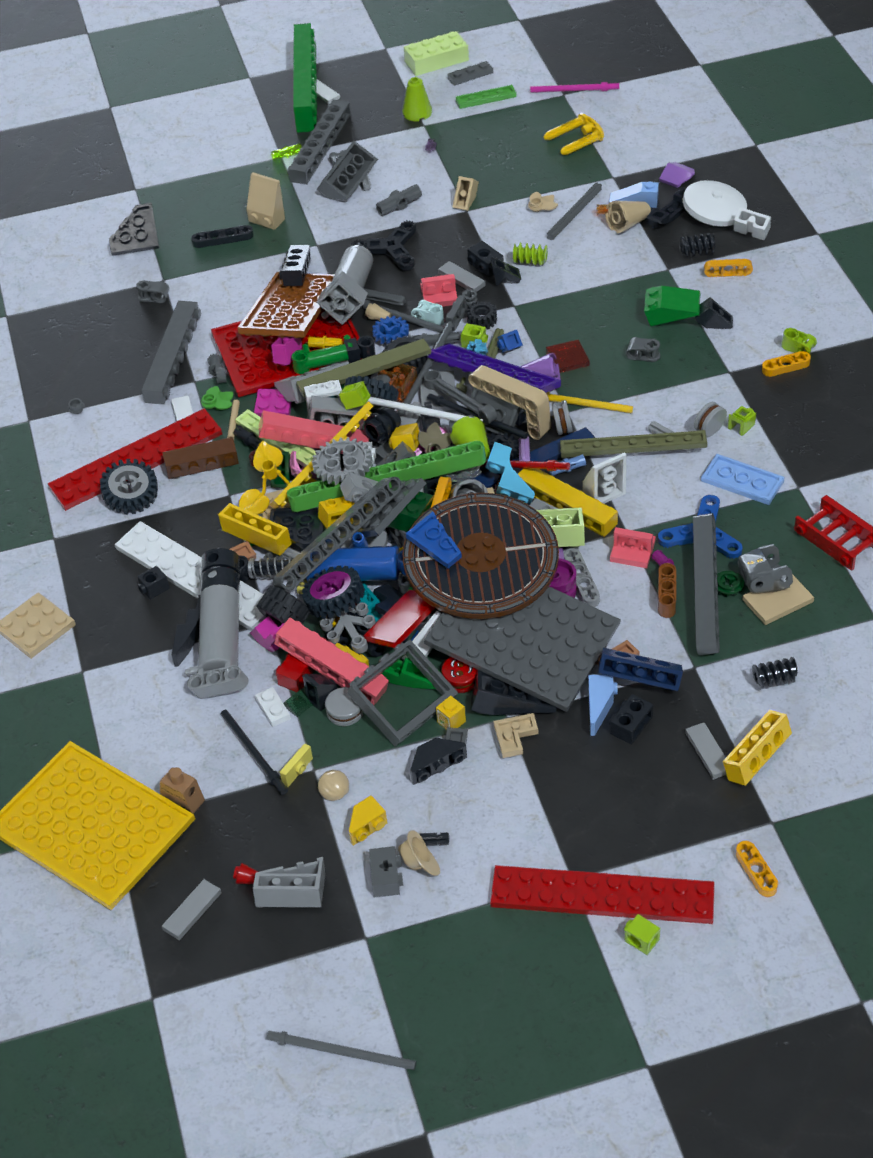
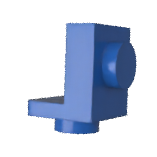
(509, 341)

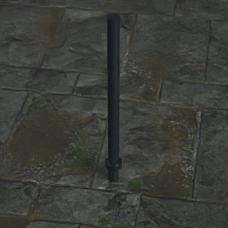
(439, 400)

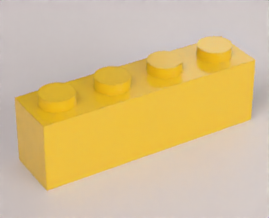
(255, 529)

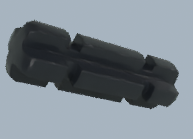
(433, 839)

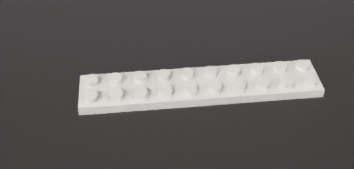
(182, 568)

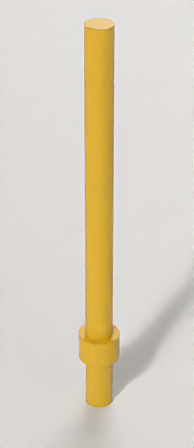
(590, 403)

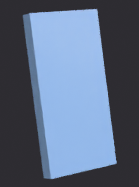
(742, 479)

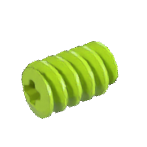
(530, 254)

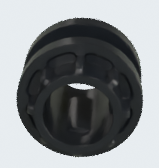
(381, 424)

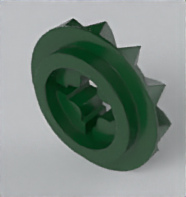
(732, 578)

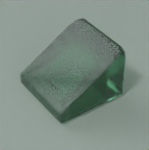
(297, 703)

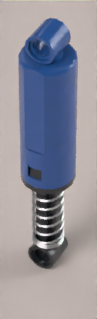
(371, 563)

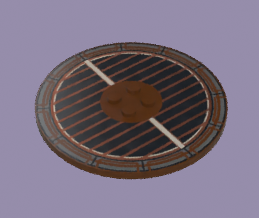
(504, 560)

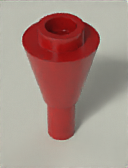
(244, 874)

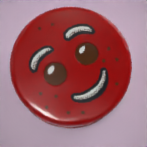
(459, 675)

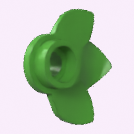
(217, 399)

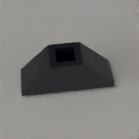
(436, 757)

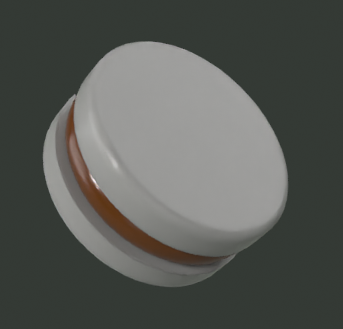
(562, 417)
(710, 418)
(342, 708)

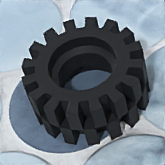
(483, 308)

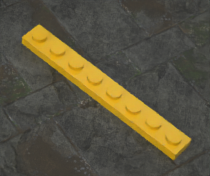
(306, 473)

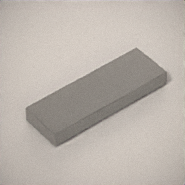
(462, 277)
(707, 749)
(191, 909)

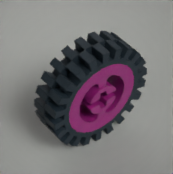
(333, 592)

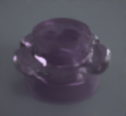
(431, 145)

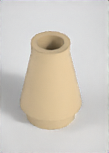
(376, 312)

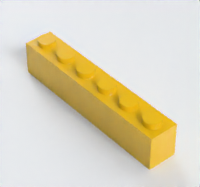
(561, 495)

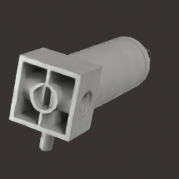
(346, 290)

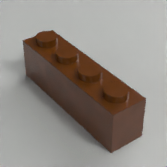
(200, 458)

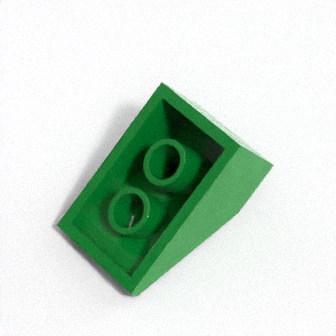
(670, 304)

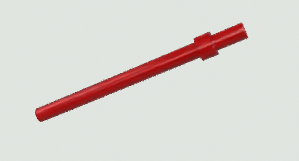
(550, 465)

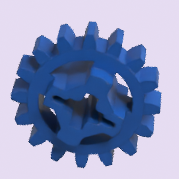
(390, 329)

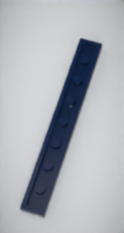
(548, 452)

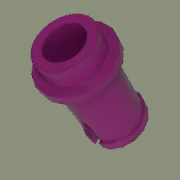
(660, 558)

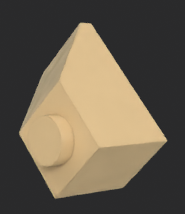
(465, 193)

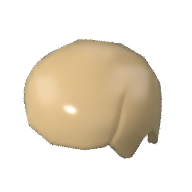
(333, 785)

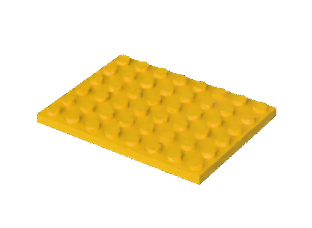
(91, 824)

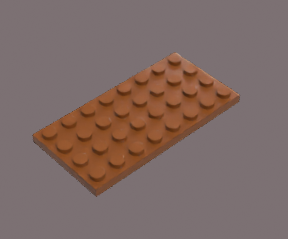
(286, 309)

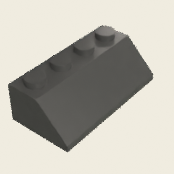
(347, 173)

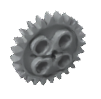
(327, 461)

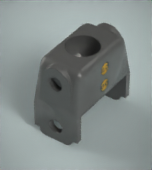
(762, 573)

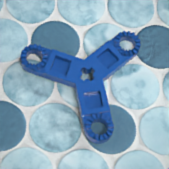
(684, 534)

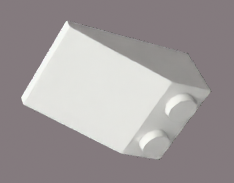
(607, 479)

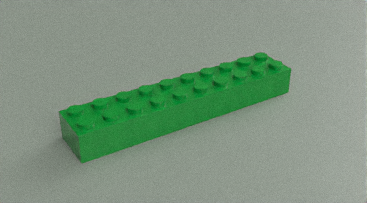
(304, 78)

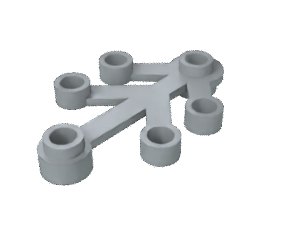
(358, 642)

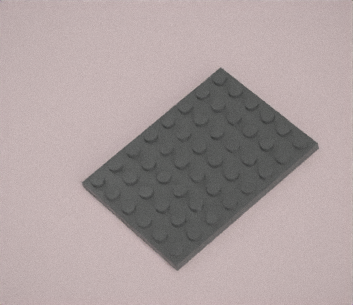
(538, 649)

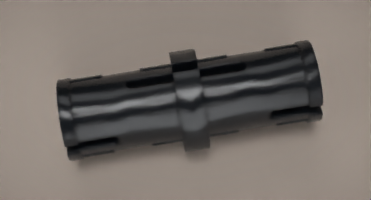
(248, 438)

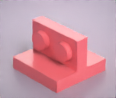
(439, 289)
(632, 547)

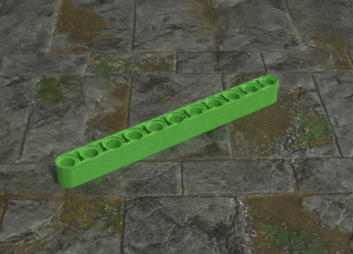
(420, 466)

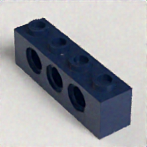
(640, 669)

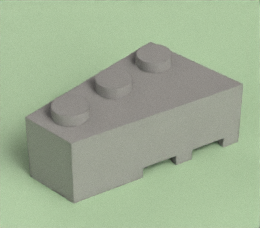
(290, 886)

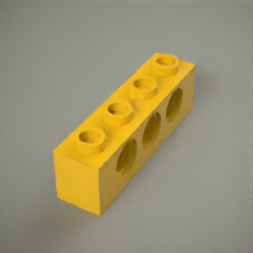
(757, 747)

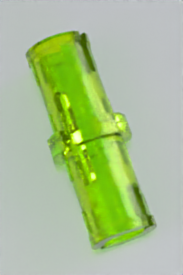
(286, 151)

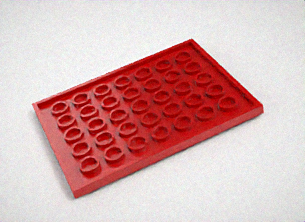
(250, 357)

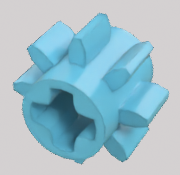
(477, 346)

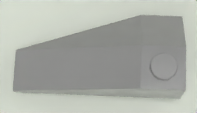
(289, 388)

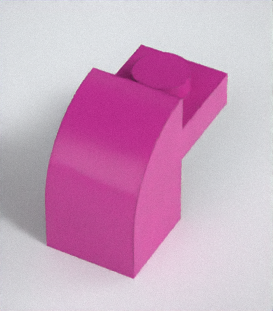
(265, 634)

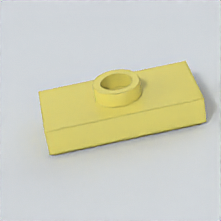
(296, 765)

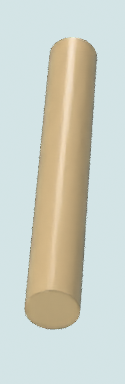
(234, 414)

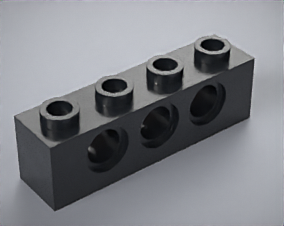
(295, 265)

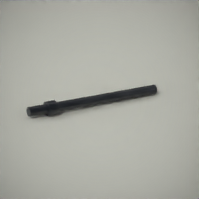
(272, 776)

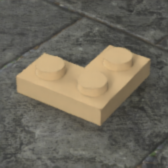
(511, 730)

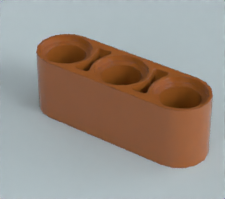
(667, 590)

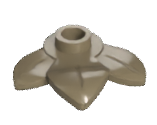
(434, 438)

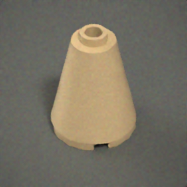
(626, 214)

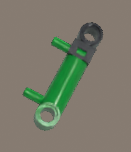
(350, 351)

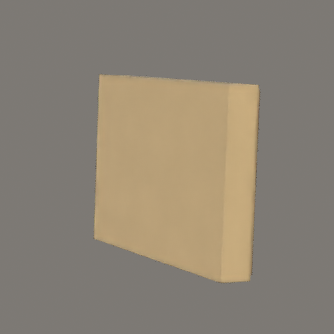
(777, 604)

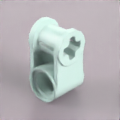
(429, 312)

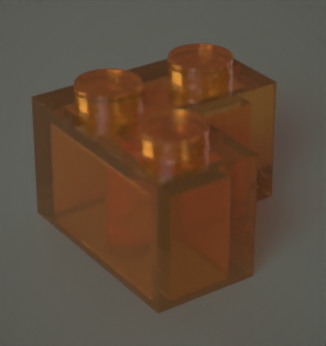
(402, 378)

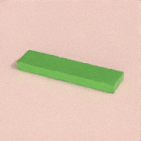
(486, 96)

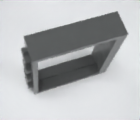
(428, 670)

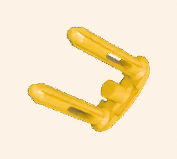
(588, 125)

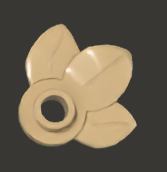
(540, 202)

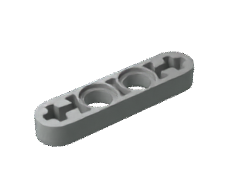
(584, 576)

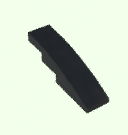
(186, 635)

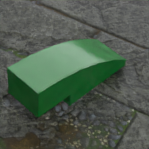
(408, 675)

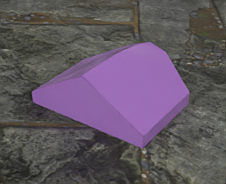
(676, 174)

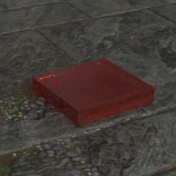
(569, 355)

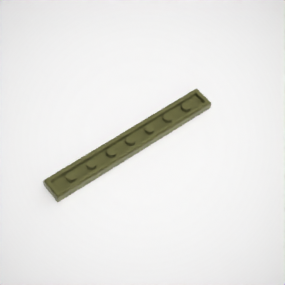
(370, 364)
(633, 443)

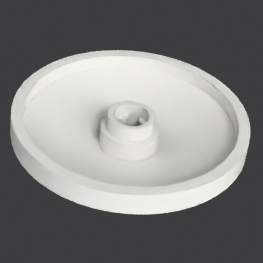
(713, 202)

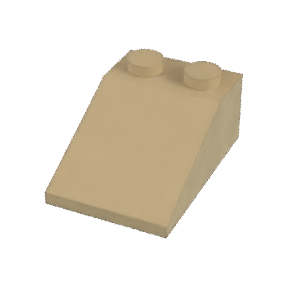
(265, 201)

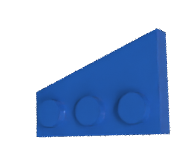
(433, 540)

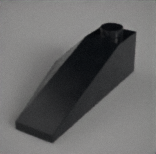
(499, 698)

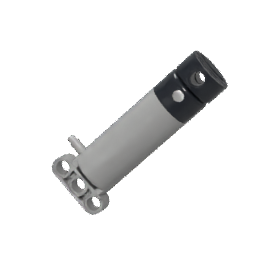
(218, 627)

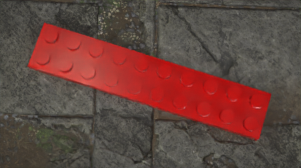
(85, 481)
(603, 894)

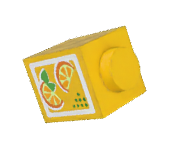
(450, 713)

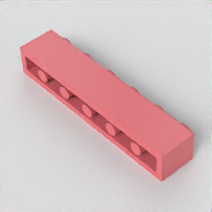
(301, 430)
(327, 658)

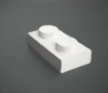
(272, 706)

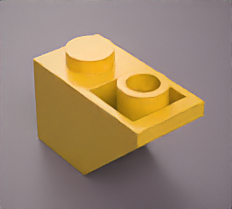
(366, 819)

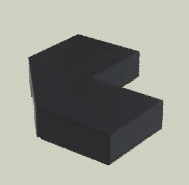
(388, 595)

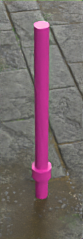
(603, 86)

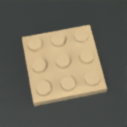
(35, 625)

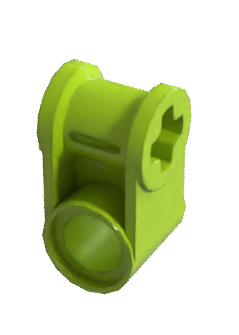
(797, 341)

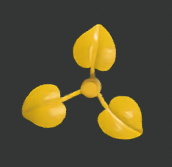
(265, 460)

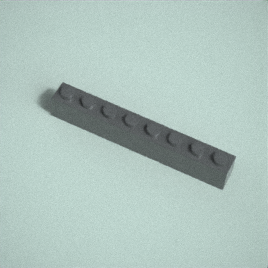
(171, 352)

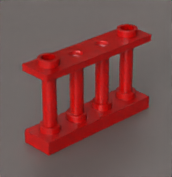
(841, 517)

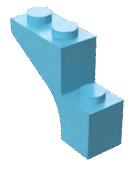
(510, 483)

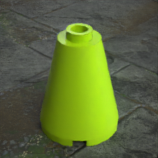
(416, 101)
(469, 430)

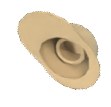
(417, 855)

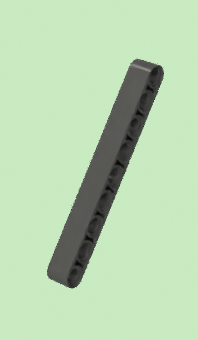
(330, 534)
(706, 585)

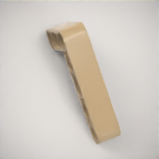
(517, 393)

